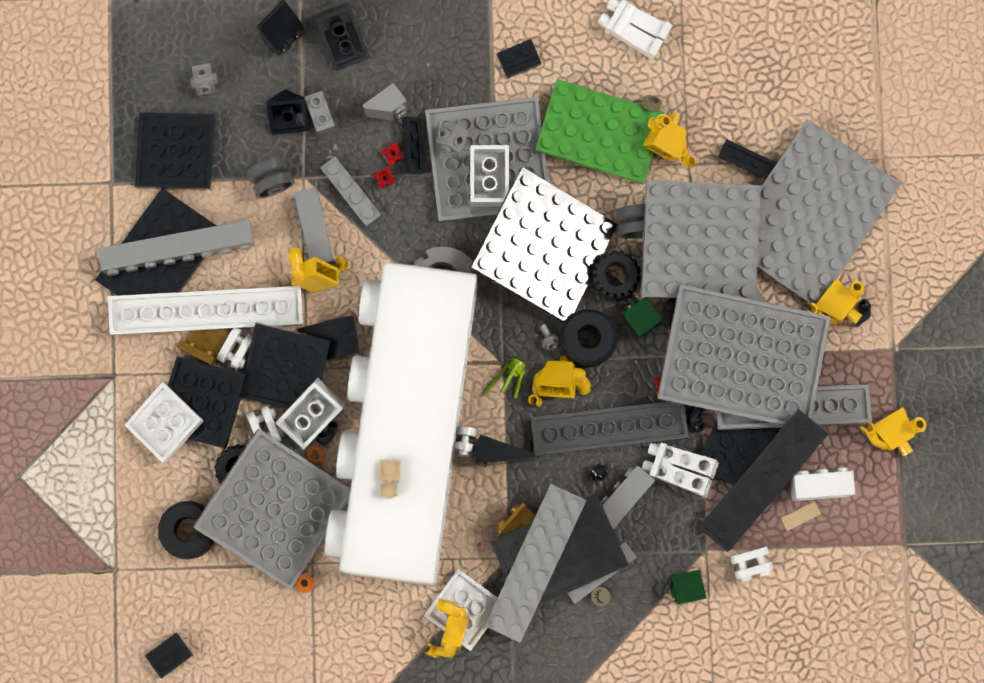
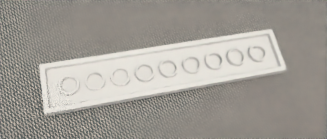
(204, 310)

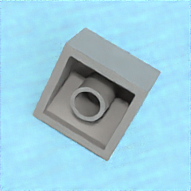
(387, 105)

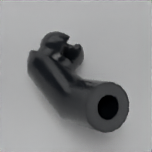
(865, 310)
(695, 421)
(330, 433)

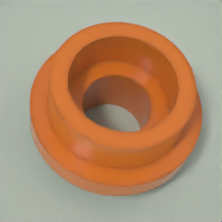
(311, 450)
(309, 587)

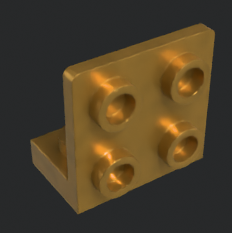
(204, 344)
(520, 517)

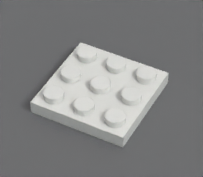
(164, 422)
(475, 599)

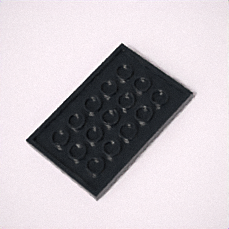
(162, 217)
(588, 555)

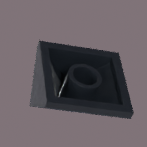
(287, 113)

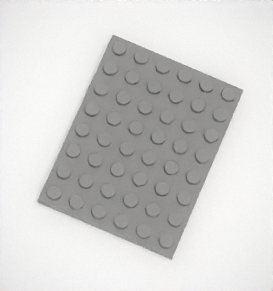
(817, 211)
(742, 356)

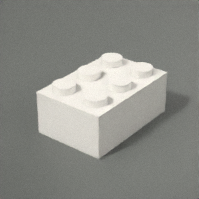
(489, 174)
(310, 413)
(822, 484)

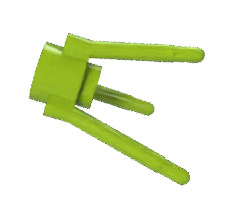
(515, 368)

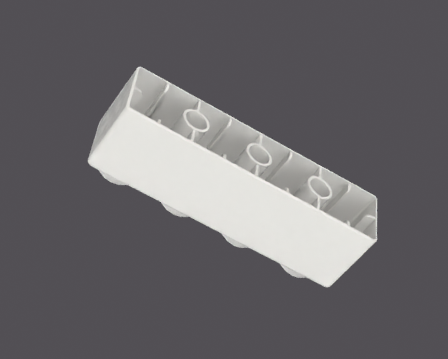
(409, 416)

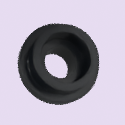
(599, 472)

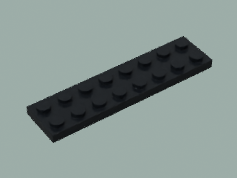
(763, 480)

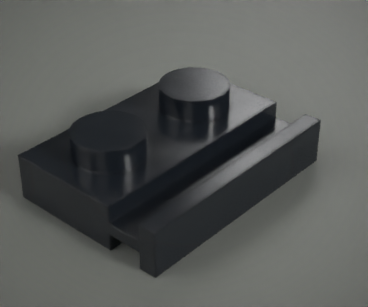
(519, 58)
(169, 655)

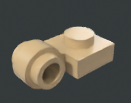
(389, 472)

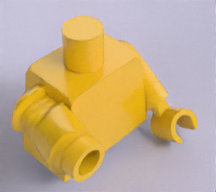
(668, 139)
(314, 273)
(839, 302)
(559, 380)
(894, 431)
(454, 629)

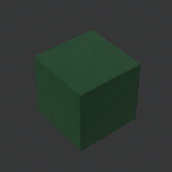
(641, 317)
(687, 587)

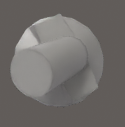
(550, 341)

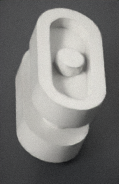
(239, 359)
(267, 415)
(464, 447)
(746, 573)

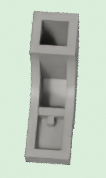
(447, 257)

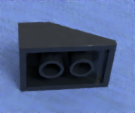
(280, 28)
(341, 36)
(342, 334)
(494, 452)

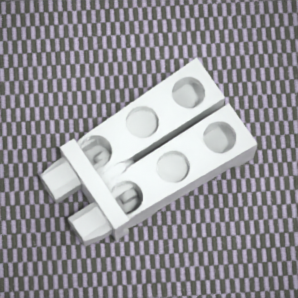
(635, 27)
(665, 468)

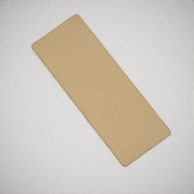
(801, 516)

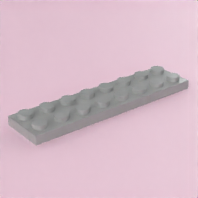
(832, 407)
(535, 563)

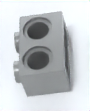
(320, 113)

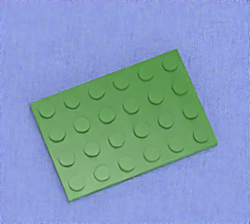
(597, 131)

